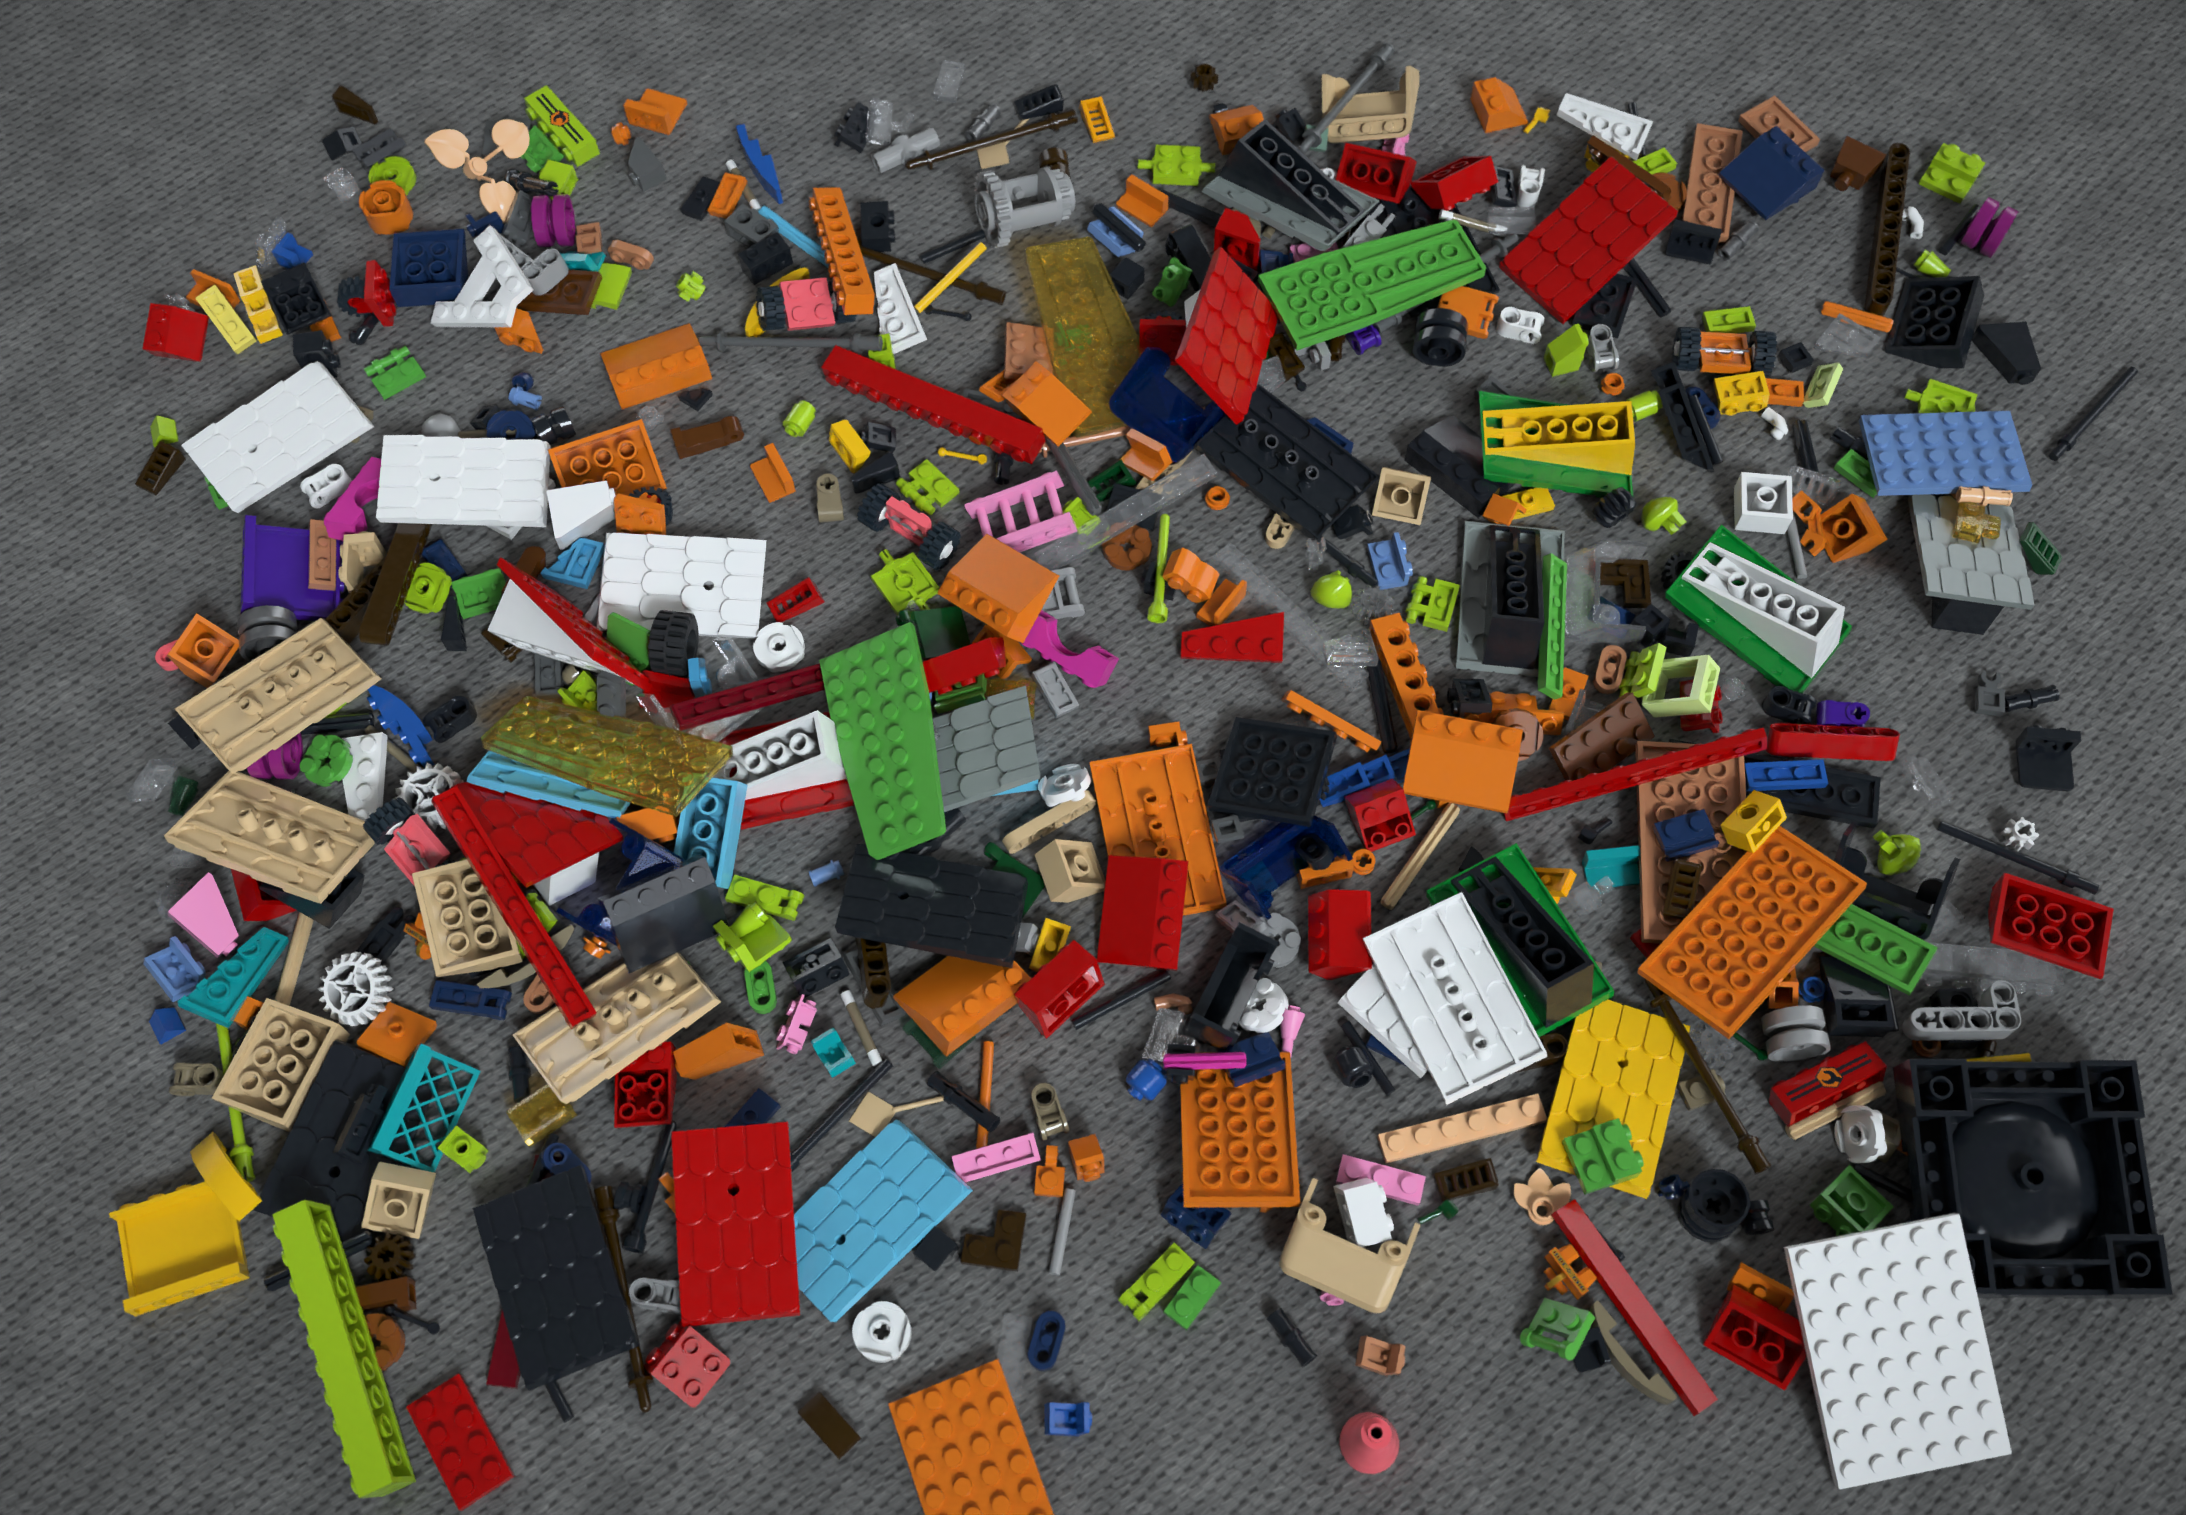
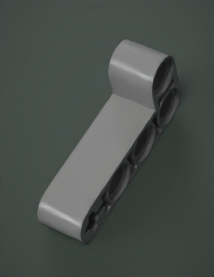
(541, 272)
(1960, 1018)

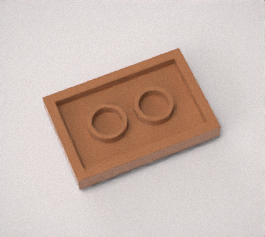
(1775, 113)
(1022, 348)

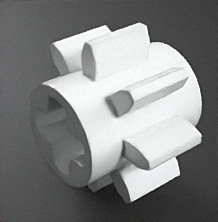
(2016, 840)

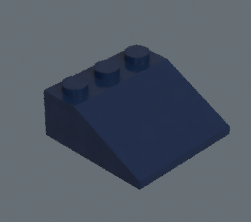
(1772, 173)
(428, 267)

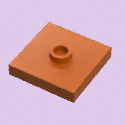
(396, 1033)

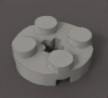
(1288, 940)

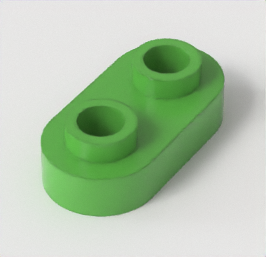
(761, 988)

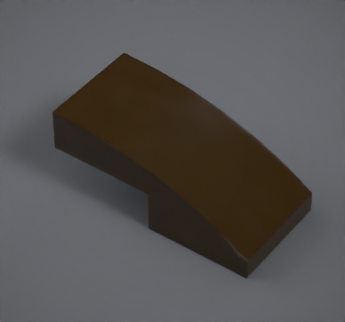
(829, 1425)

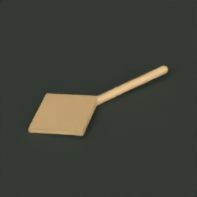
(995, 154)
(875, 1114)

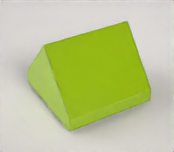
(163, 430)

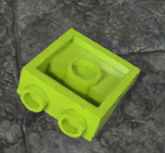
(1952, 172)

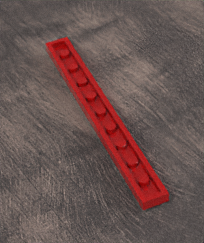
(1638, 773)
(514, 907)

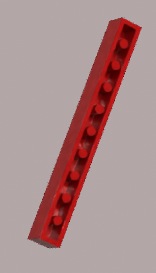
(933, 405)

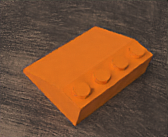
(656, 366)
(616, 455)
(999, 587)
(1462, 761)
(960, 999)

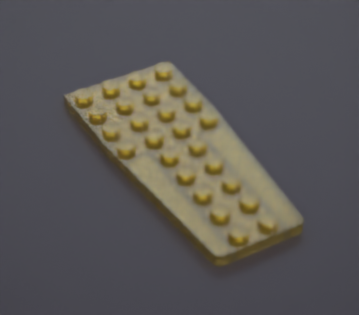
(1083, 326)
(609, 753)

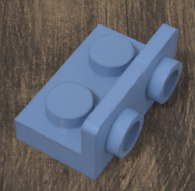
(1390, 562)

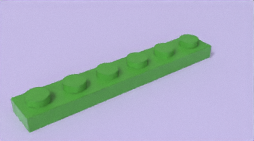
(1553, 634)

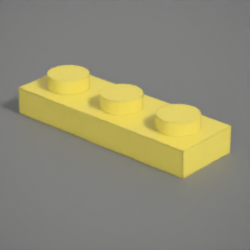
(226, 319)

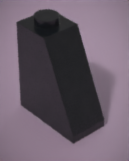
(2009, 350)

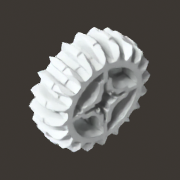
(427, 783)
(344, 1000)

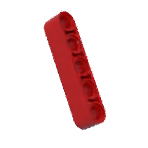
(1832, 741)

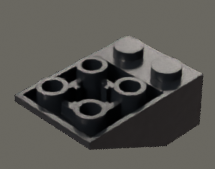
(296, 298)
(331, 908)
(1854, 1001)

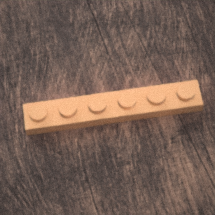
(1462, 1128)

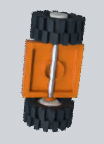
(1724, 351)

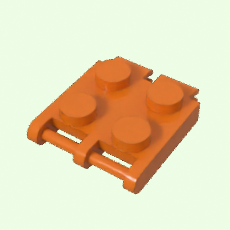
(1472, 306)

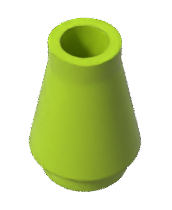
(1931, 265)
(749, 920)

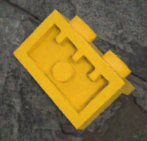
(1741, 393)

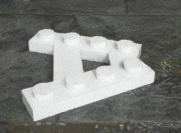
(468, 308)

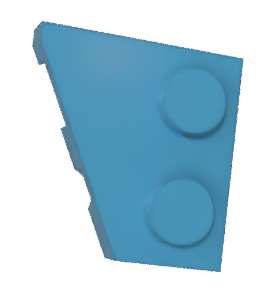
(577, 564)
(698, 677)

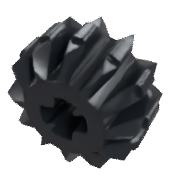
(1614, 507)

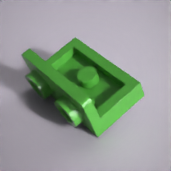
(540, 150)
(479, 592)

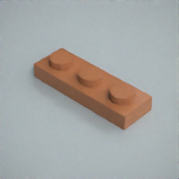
(321, 557)

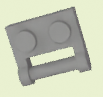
(1054, 603)

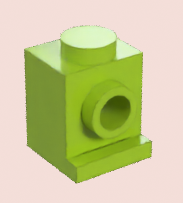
(455, 1143)

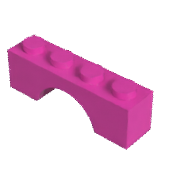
(346, 514)
(1092, 665)

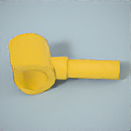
(1540, 115)

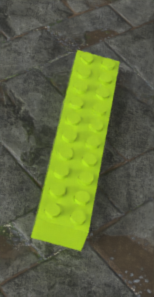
(343, 1350)

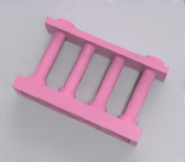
(1038, 532)

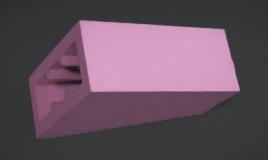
(206, 917)

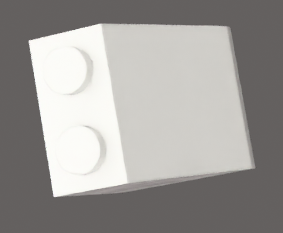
(580, 511)

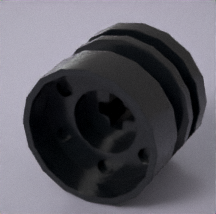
(1718, 1191)

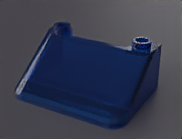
(1160, 408)

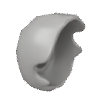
(440, 426)

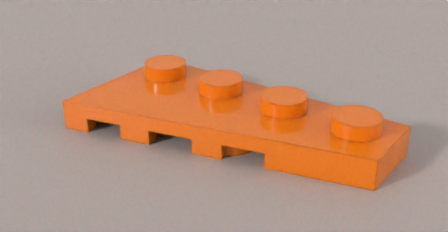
(1323, 717)

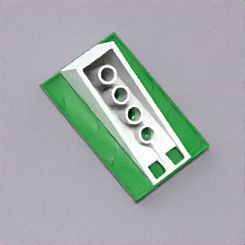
(1759, 611)

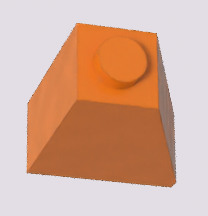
(717, 1051)

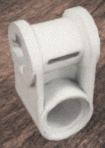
(1529, 186)
(1519, 323)
(327, 483)

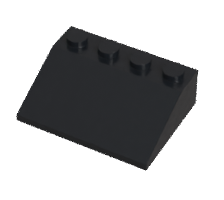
(1936, 320)
(1454, 461)
(664, 912)

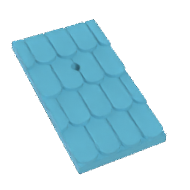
(509, 775)
(871, 1217)

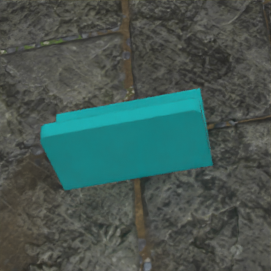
(583, 262)
(1616, 863)

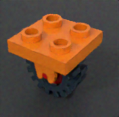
(643, 512)

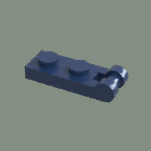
(469, 1000)

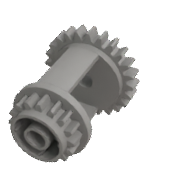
(995, 208)

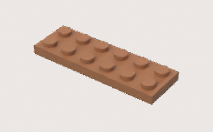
(1708, 196)

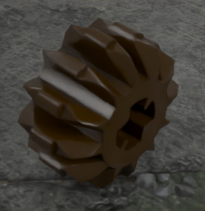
(379, 1253)

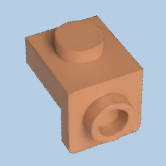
(1380, 1356)

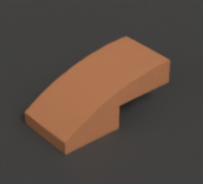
(589, 238)

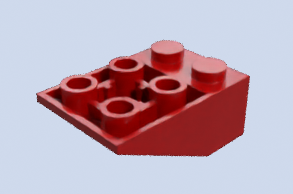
(646, 1089)

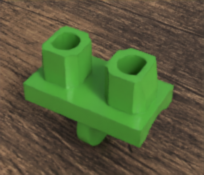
(1172, 283)

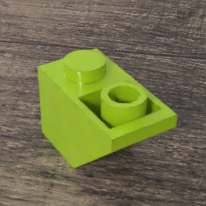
(1566, 351)

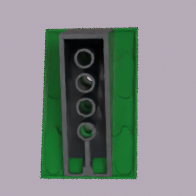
(1529, 938)

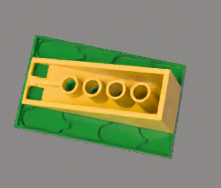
(1557, 444)

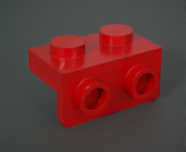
(1704, 720)

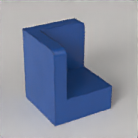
(289, 253)

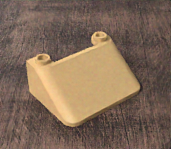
(1371, 114)

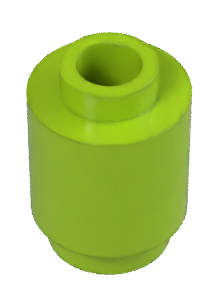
(1645, 404)
(799, 419)

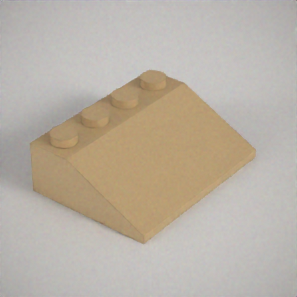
(462, 922)
(278, 1063)

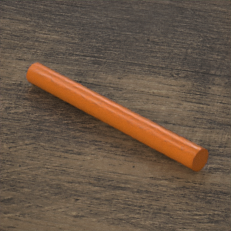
(985, 1089)

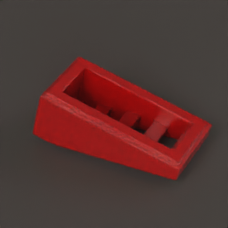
(798, 608)

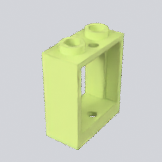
(1702, 692)

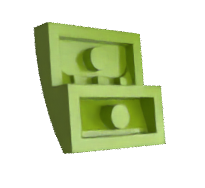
(612, 285)

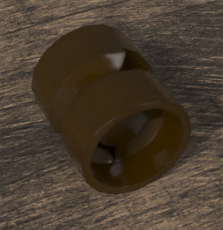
(1055, 159)

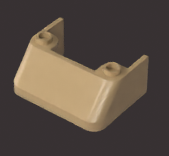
(1340, 1265)

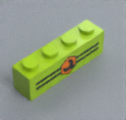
(561, 126)

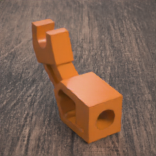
(1815, 533)

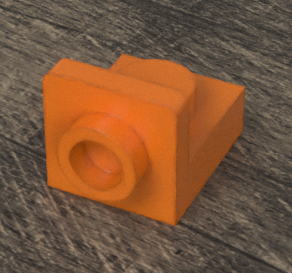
(1165, 734)

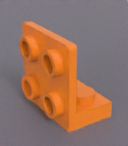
(655, 111)

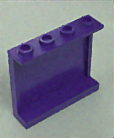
(277, 572)

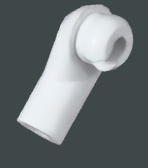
(1777, 421)

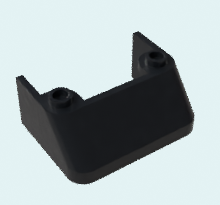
(1894, 904)
(1231, 987)

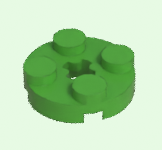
(314, 760)

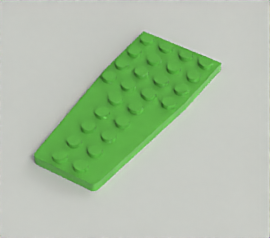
(1369, 281)
(887, 739)

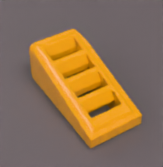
(1092, 105)

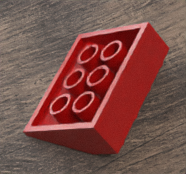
(1143, 912)
(2050, 925)

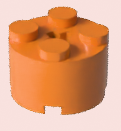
(386, 207)

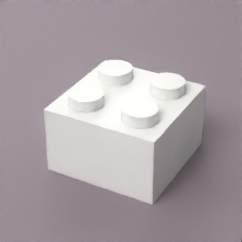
(1763, 503)
(1363, 1212)

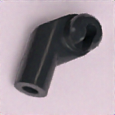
(363, 332)

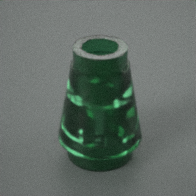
(182, 795)

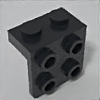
(2046, 757)

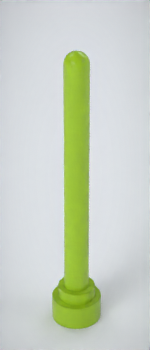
(1158, 611)

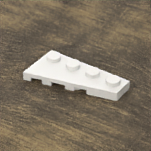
(1610, 125)
(896, 310)
(367, 774)

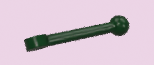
(1430, 804)
(1760, 1054)

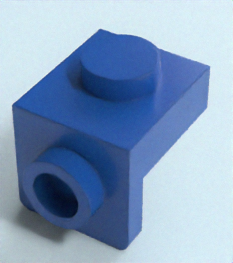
(1067, 1419)

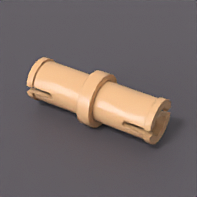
(1984, 496)

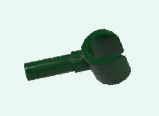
(1447, 1208)

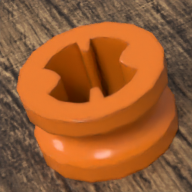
(1368, 867)

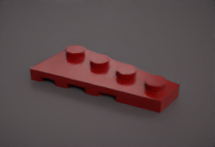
(1243, 640)

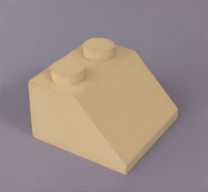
(1070, 870)
(398, 1200)

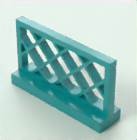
(402, 1098)

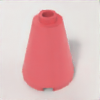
(1364, 1451)

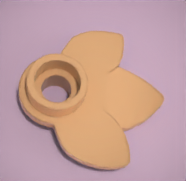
(1541, 1193)

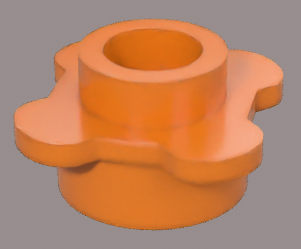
(596, 946)

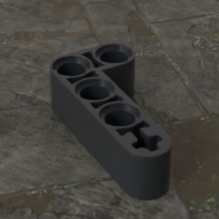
(1190, 251)

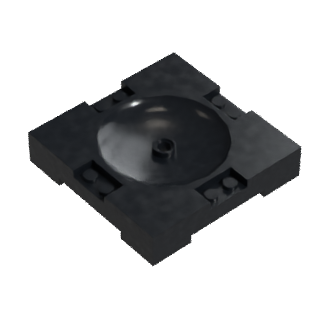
(2078, 1133)

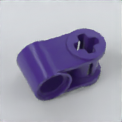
(1364, 339)
(1842, 713)

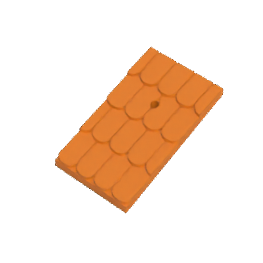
(1157, 810)

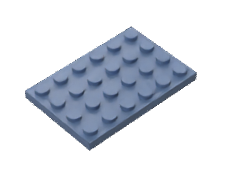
(1944, 452)

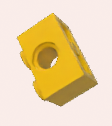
(1753, 821)

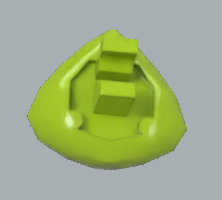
(1662, 512)
(1332, 591)
(1897, 852)

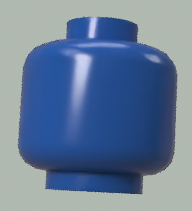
(1146, 1080)

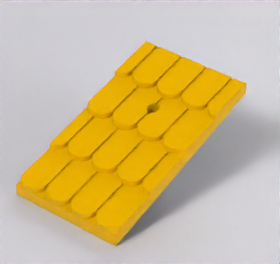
(1615, 1068)

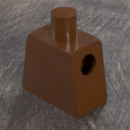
(1856, 164)

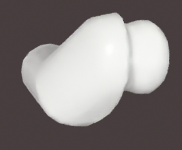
(1916, 222)

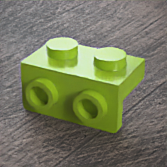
(581, 692)

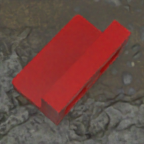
(669, 688)

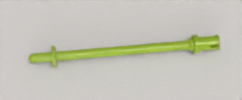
(241, 1152)

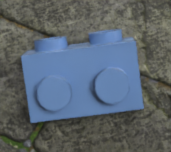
(1109, 238)
(175, 969)

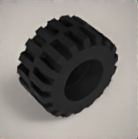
(673, 642)

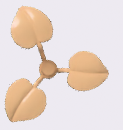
(450, 150)

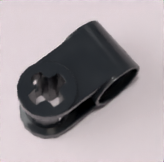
(1791, 705)
(450, 719)

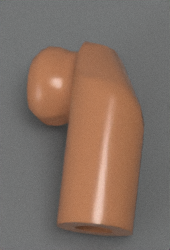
(1174, 1000)

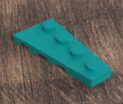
(236, 979)

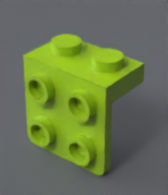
(754, 947)

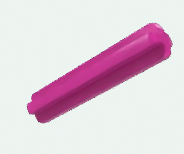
(1205, 1060)

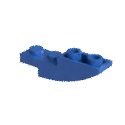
(401, 721)

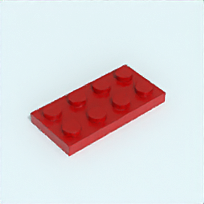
(460, 1442)

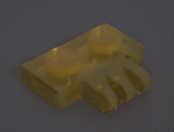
(1973, 523)

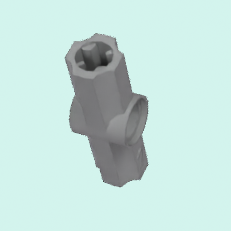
(905, 149)

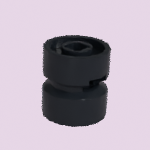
(545, 429)

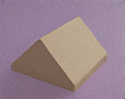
(1401, 495)

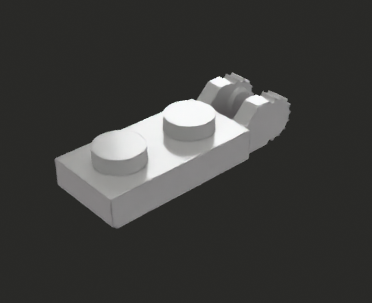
(1370, 228)

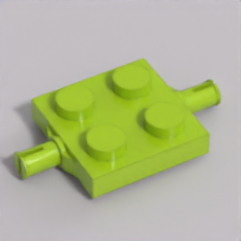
(1176, 165)
(1942, 398)
(903, 581)

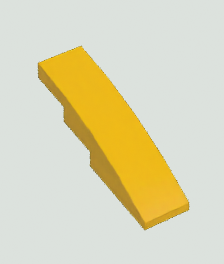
(257, 304)

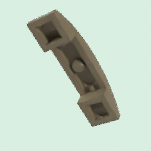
(501, 976)
(1654, 1387)

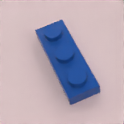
(1785, 775)

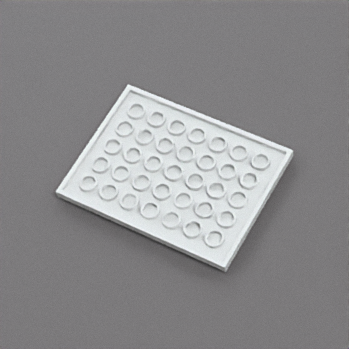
(1897, 1350)

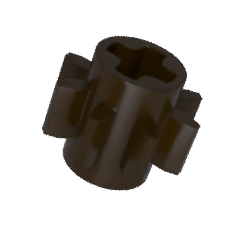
(1204, 77)

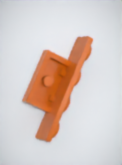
(1549, 719)

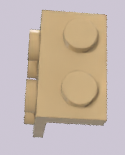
(356, 553)

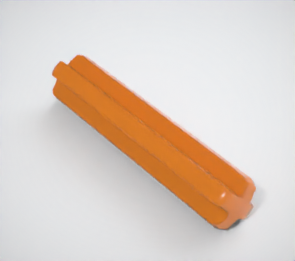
(1860, 317)

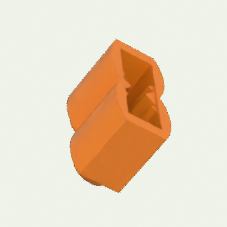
(1190, 575)

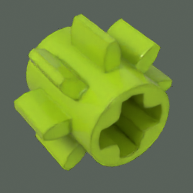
(690, 286)

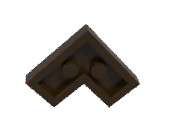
(1632, 576)
(1003, 1249)

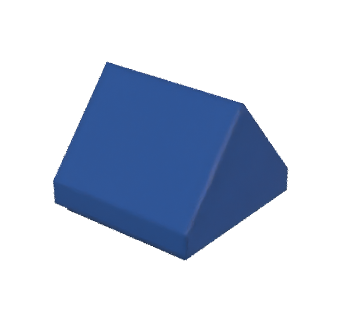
(166, 1024)

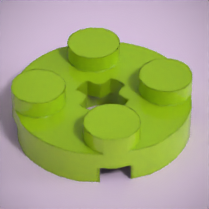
(396, 166)
(436, 594)

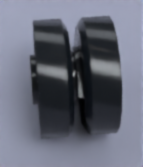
(1440, 337)

